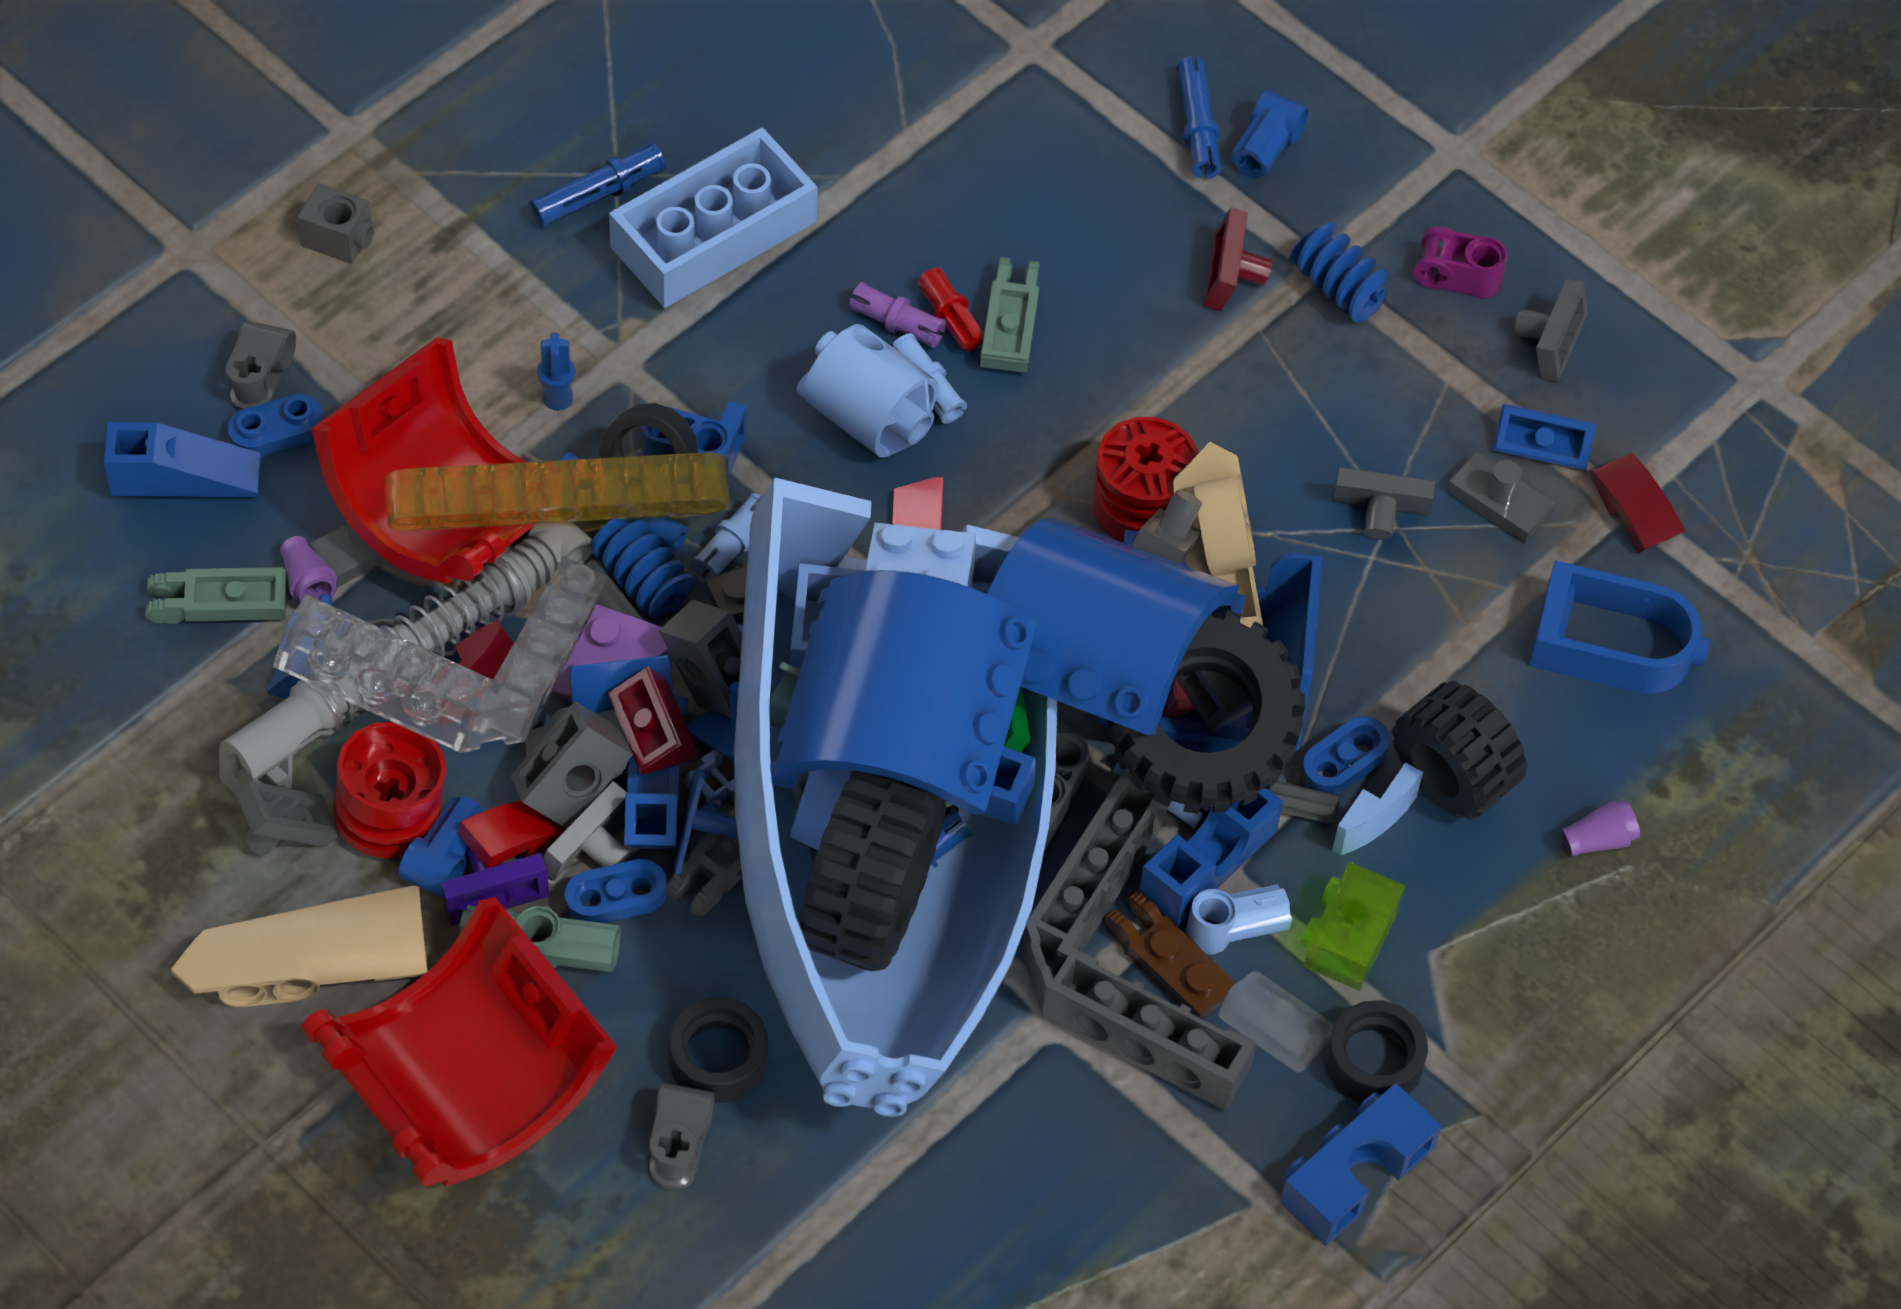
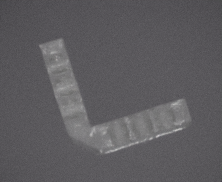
(432, 691)

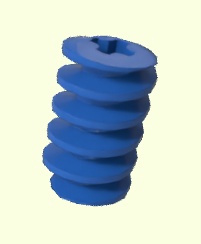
(1340, 272)
(642, 566)

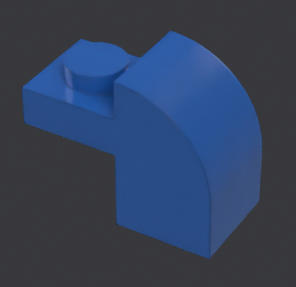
(652, 808)

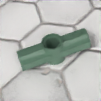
(569, 941)

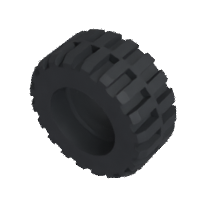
(1251, 765)
(870, 870)

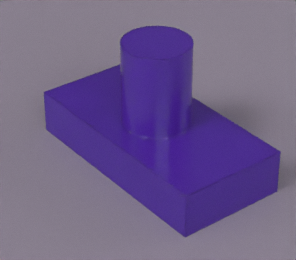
(510, 883)

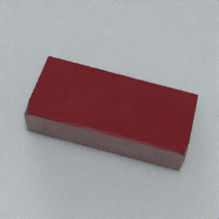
(652, 722)

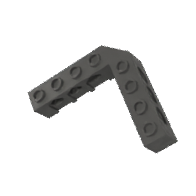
(1101, 1004)

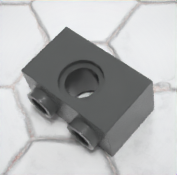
(706, 652)
(575, 740)

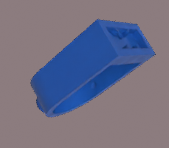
(1623, 595)

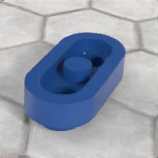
(276, 424)
(1341, 757)
(614, 890)

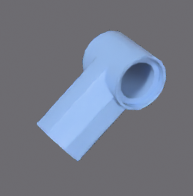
(1237, 915)

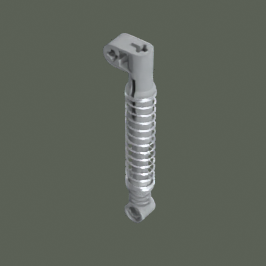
(267, 744)

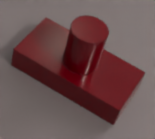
(1231, 262)

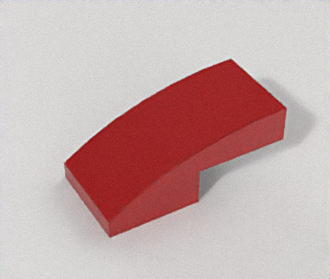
(508, 831)

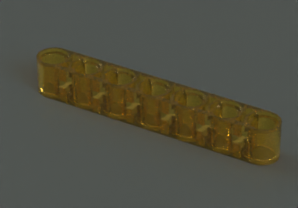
(556, 491)

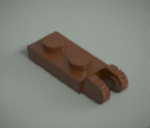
(1170, 957)

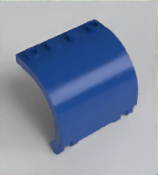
(1106, 619)
(907, 685)

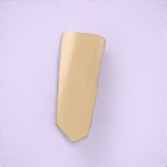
(1226, 534)
(299, 950)

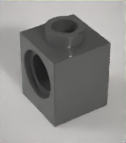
(335, 223)

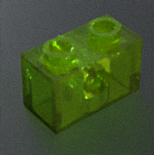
(1349, 951)

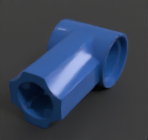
(1271, 127)
(442, 851)

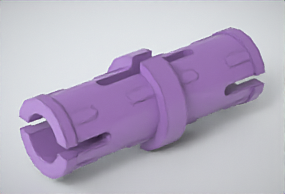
(897, 314)

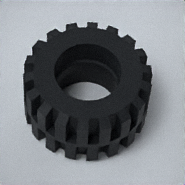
(1461, 748)

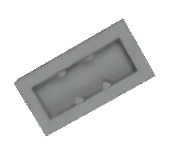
(589, 835)

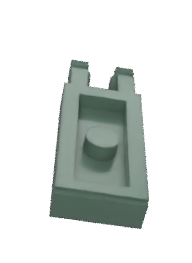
(1010, 319)
(218, 595)

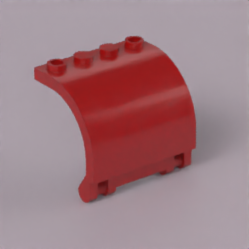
(410, 422)
(470, 1053)

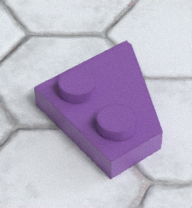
(610, 638)

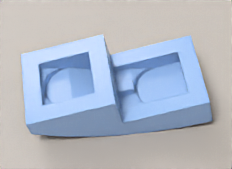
(1373, 816)

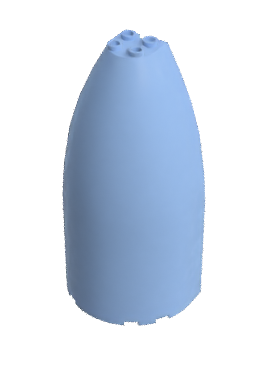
(896, 1029)

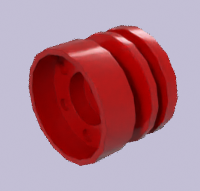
(1138, 472)
(387, 789)

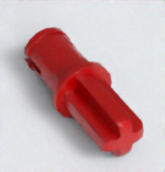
(951, 308)

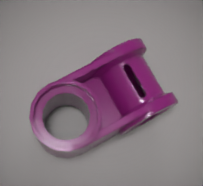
(1464, 263)

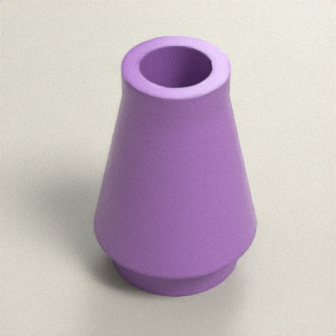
(306, 570)
(1602, 829)

